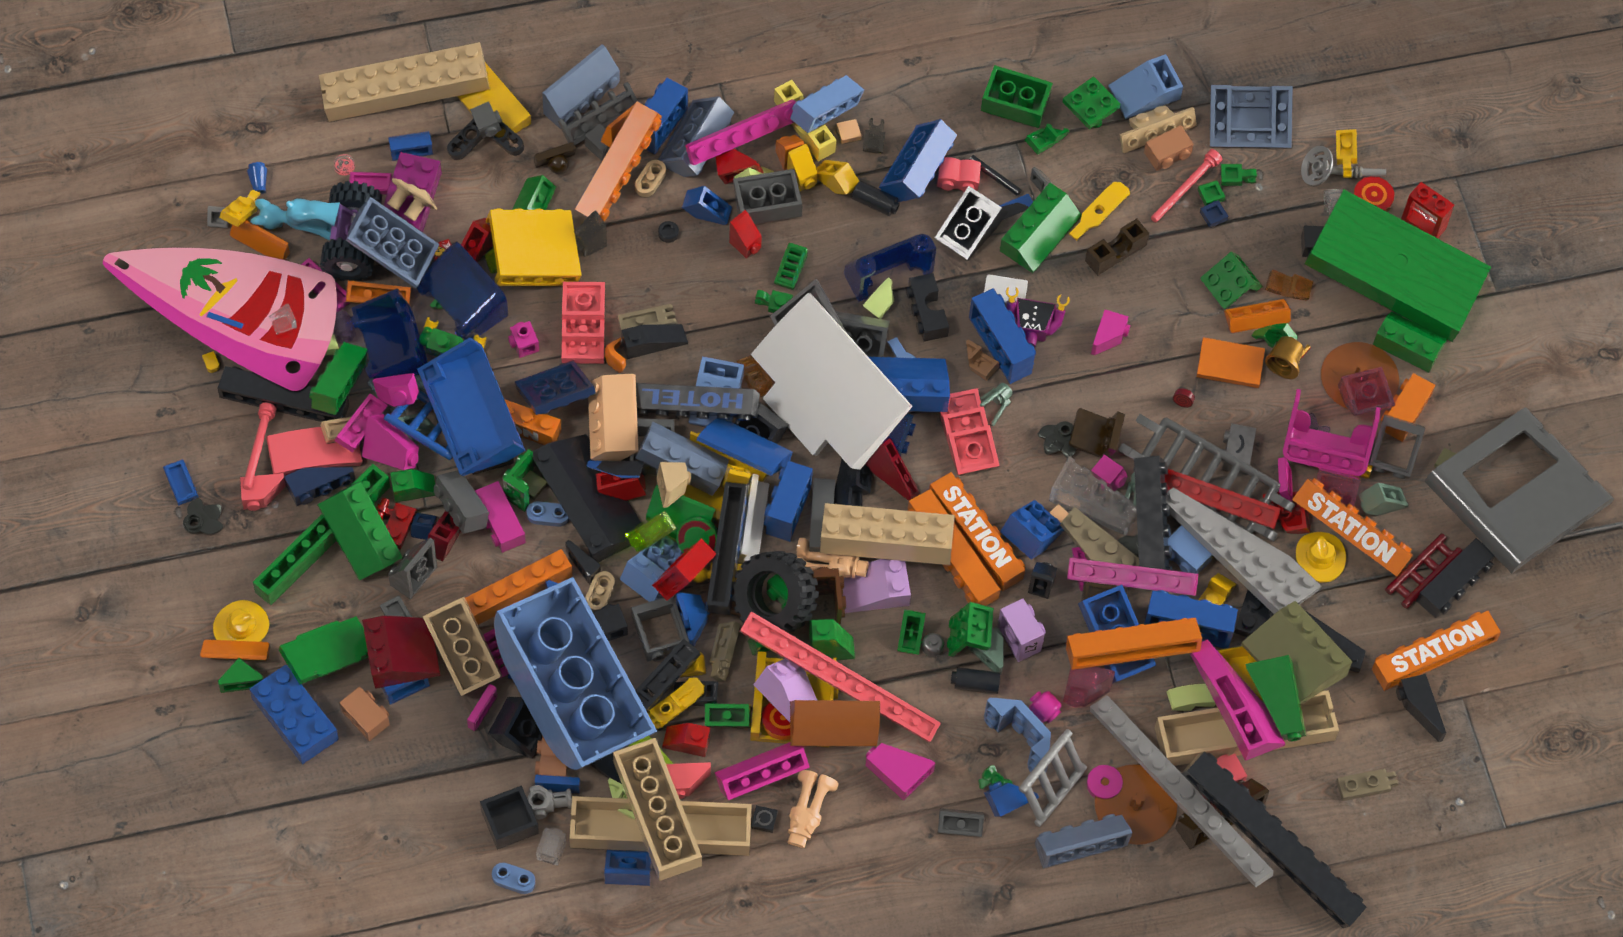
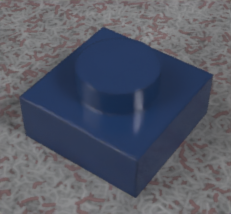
(1214, 214)

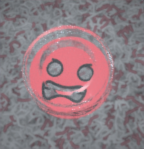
(344, 164)

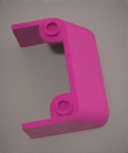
(1328, 449)

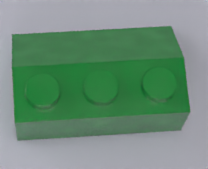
(1409, 341)
(680, 510)

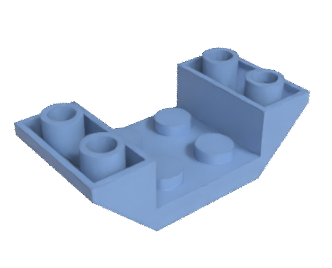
(1005, 711)

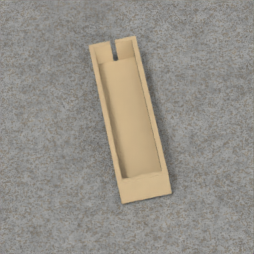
(404, 82)
(1191, 733)
(716, 826)

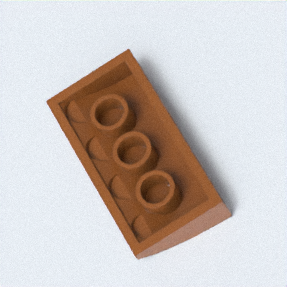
(834, 723)

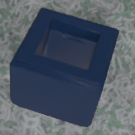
(422, 525)

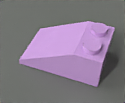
(882, 587)
(784, 683)

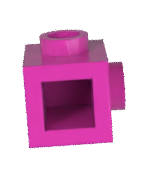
(523, 339)
(1110, 472)

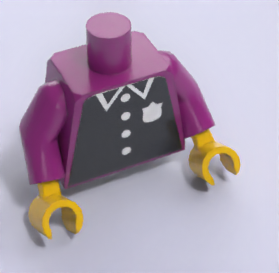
(1036, 317)

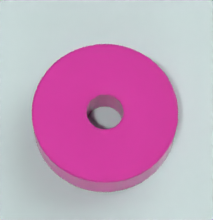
(1096, 776)

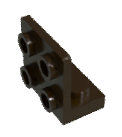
(1096, 433)

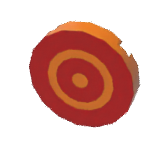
(1375, 191)
(775, 723)

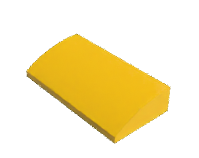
(502, 100)

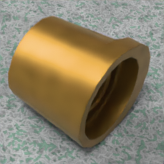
(1285, 357)

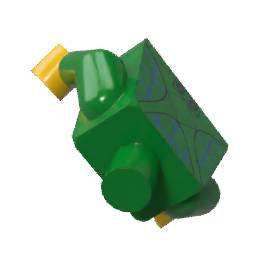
(439, 341)

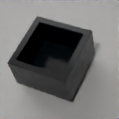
(509, 817)

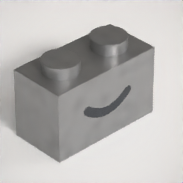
(1239, 444)

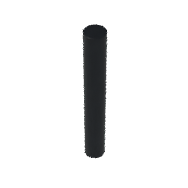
(997, 177)

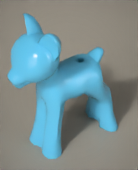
(301, 215)

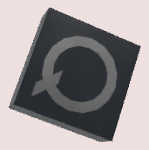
(764, 819)

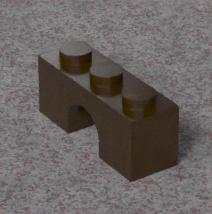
(1128, 241)

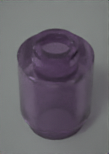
(343, 328)

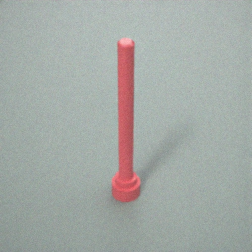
(1211, 160)
(266, 414)

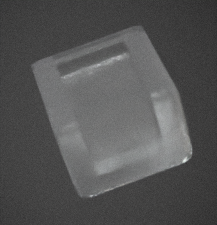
(283, 319)

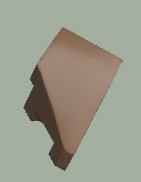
(980, 362)

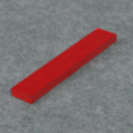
(1224, 499)

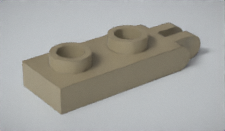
(1366, 784)

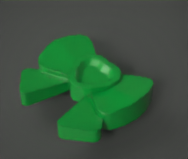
(991, 776)

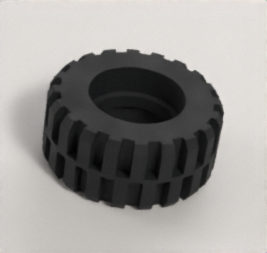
(798, 582)

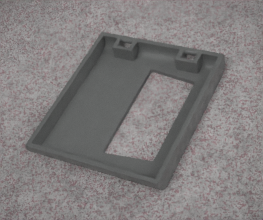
(1533, 514)

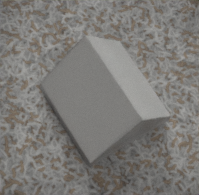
(213, 217)

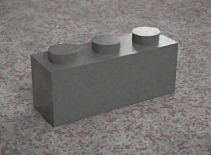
(461, 502)

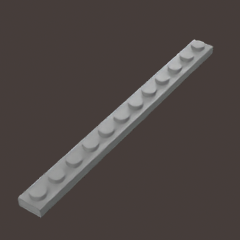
(1182, 791)

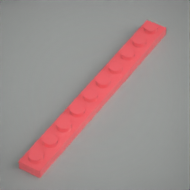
(839, 676)

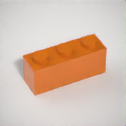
(1409, 403)

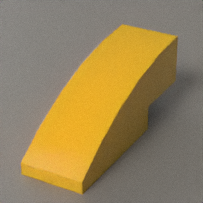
(736, 475)

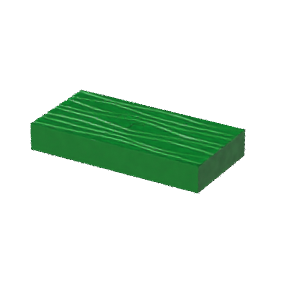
(1398, 265)

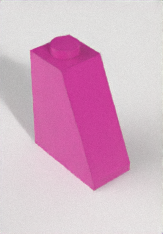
(388, 444)
(899, 768)

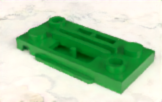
(325, 649)

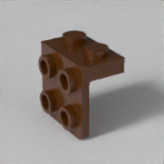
(831, 583)

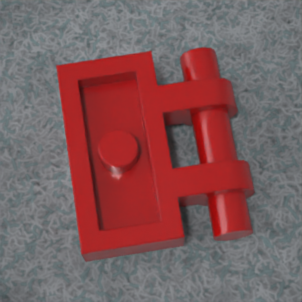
(399, 520)

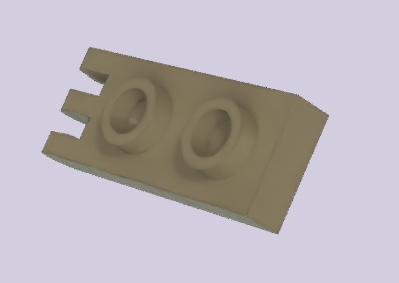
(650, 316)

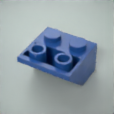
(1032, 529)

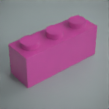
(501, 519)

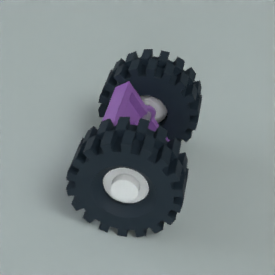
(339, 256)

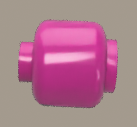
(1045, 706)

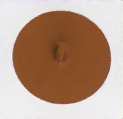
(1355, 358)
(1152, 805)

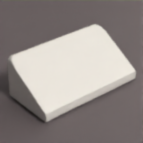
(1001, 283)

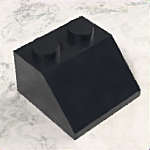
(766, 425)
(516, 728)

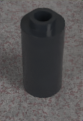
(875, 198)
(976, 680)

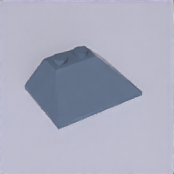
(1251, 116)

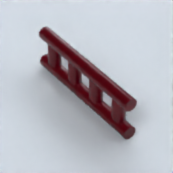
(1423, 557)

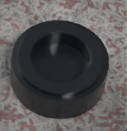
(668, 231)

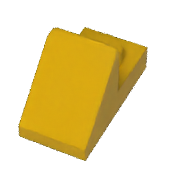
(1218, 589)

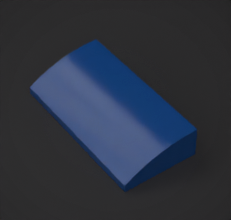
(745, 446)

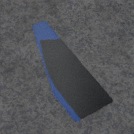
(621, 469)

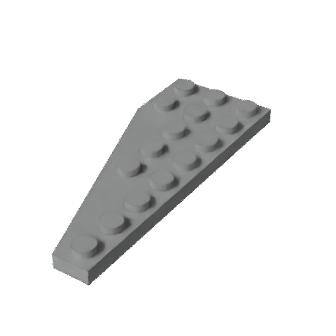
(1258, 565)

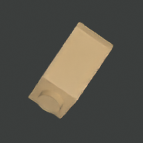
(672, 481)

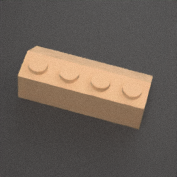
(613, 418)

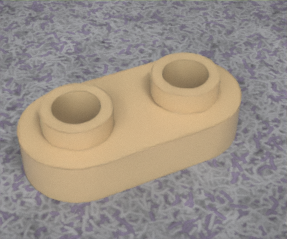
(650, 180)
(599, 593)

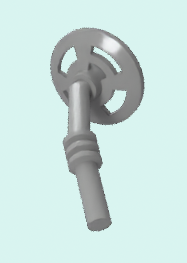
(1326, 169)

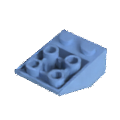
(1147, 87)
(717, 374)
(648, 566)

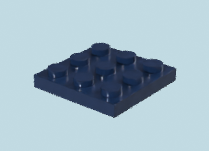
(555, 387)

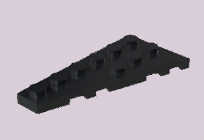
(1255, 614)

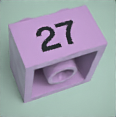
(1021, 629)

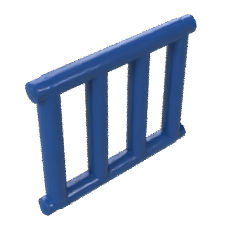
(428, 441)

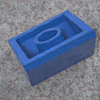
(627, 867)

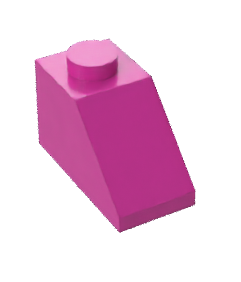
(1110, 331)
(397, 389)

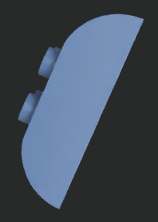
(570, 676)

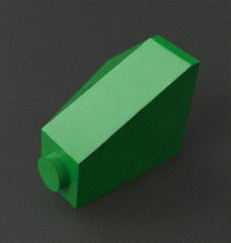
(831, 639)

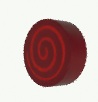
(1183, 397)

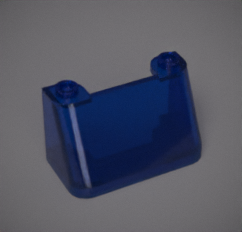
(915, 251)
(464, 292)
(389, 335)

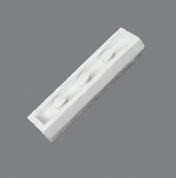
(754, 518)

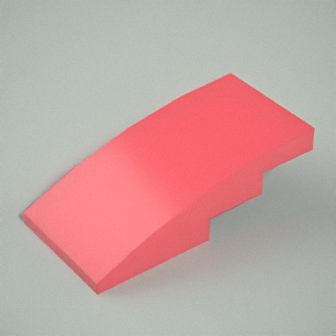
(583, 322)
(968, 433)
(307, 449)

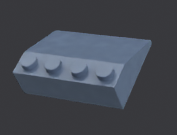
(391, 241)

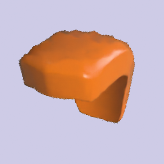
(613, 358)

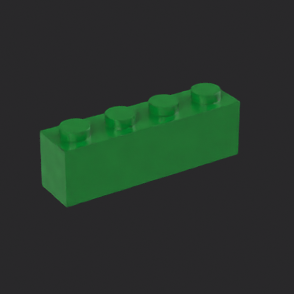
(338, 378)

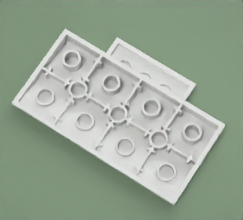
(828, 385)

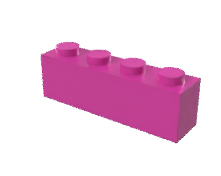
(761, 770)

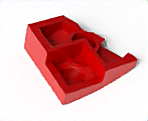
(1296, 521)

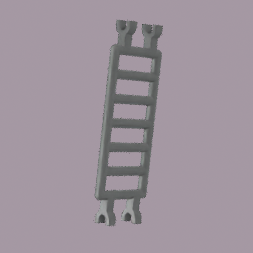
(1220, 455)

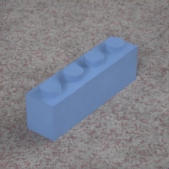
(826, 103)

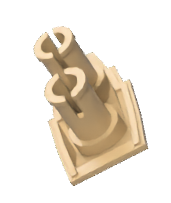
(420, 196)

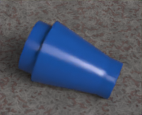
(257, 174)

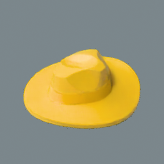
(1321, 556)
(241, 622)

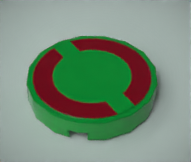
(695, 529)

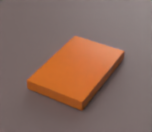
(1230, 362)

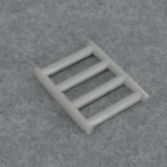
(1067, 783)

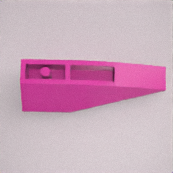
(1238, 704)

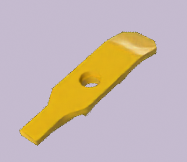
(1106, 202)
(678, 702)

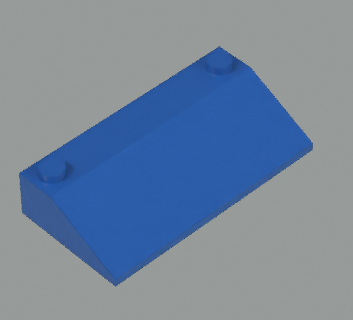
(470, 408)

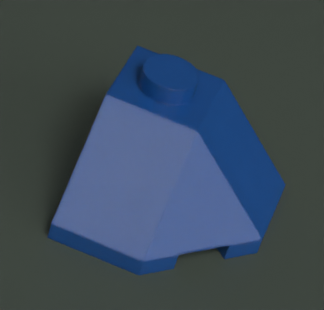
(693, 614)

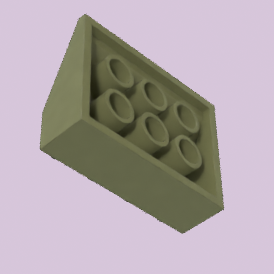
(1314, 654)

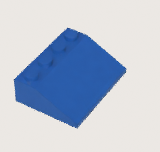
(919, 380)

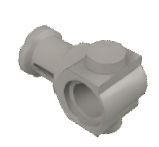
(550, 800)

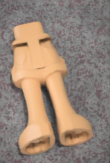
(848, 565)
(804, 819)

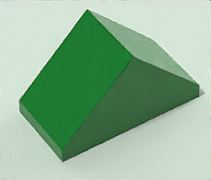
(911, 632)
(239, 677)

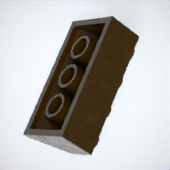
(1193, 835)

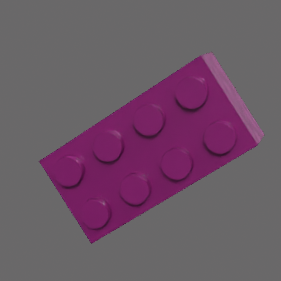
(423, 174)

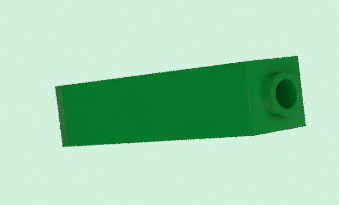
(1279, 691)

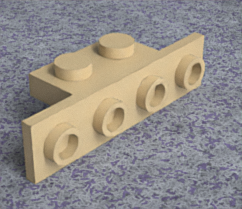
(1153, 124)

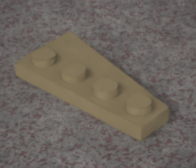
(1095, 541)

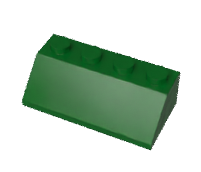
(1040, 228)
(359, 530)

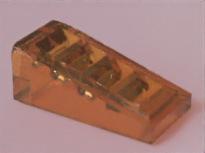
(762, 385)

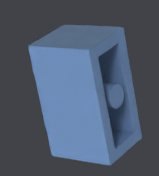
(1188, 552)

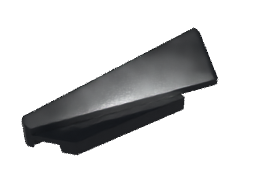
(852, 484)

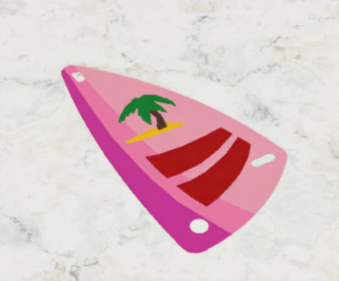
(246, 289)

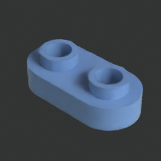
(547, 515)
(512, 879)

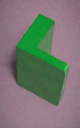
(535, 193)

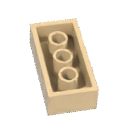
(462, 646)

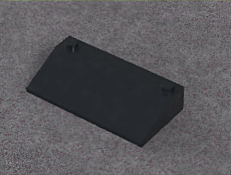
(596, 516)

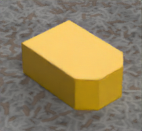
(211, 362)

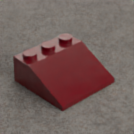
(400, 650)

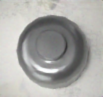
(932, 644)

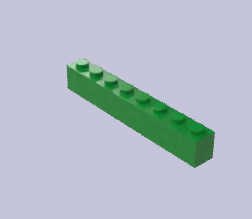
(310, 545)

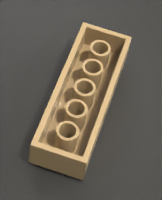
(887, 534)
(657, 809)

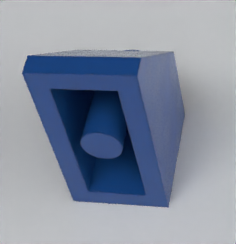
(706, 205)
(1005, 798)

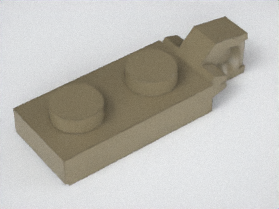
(723, 649)

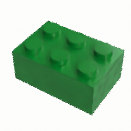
(1016, 96)

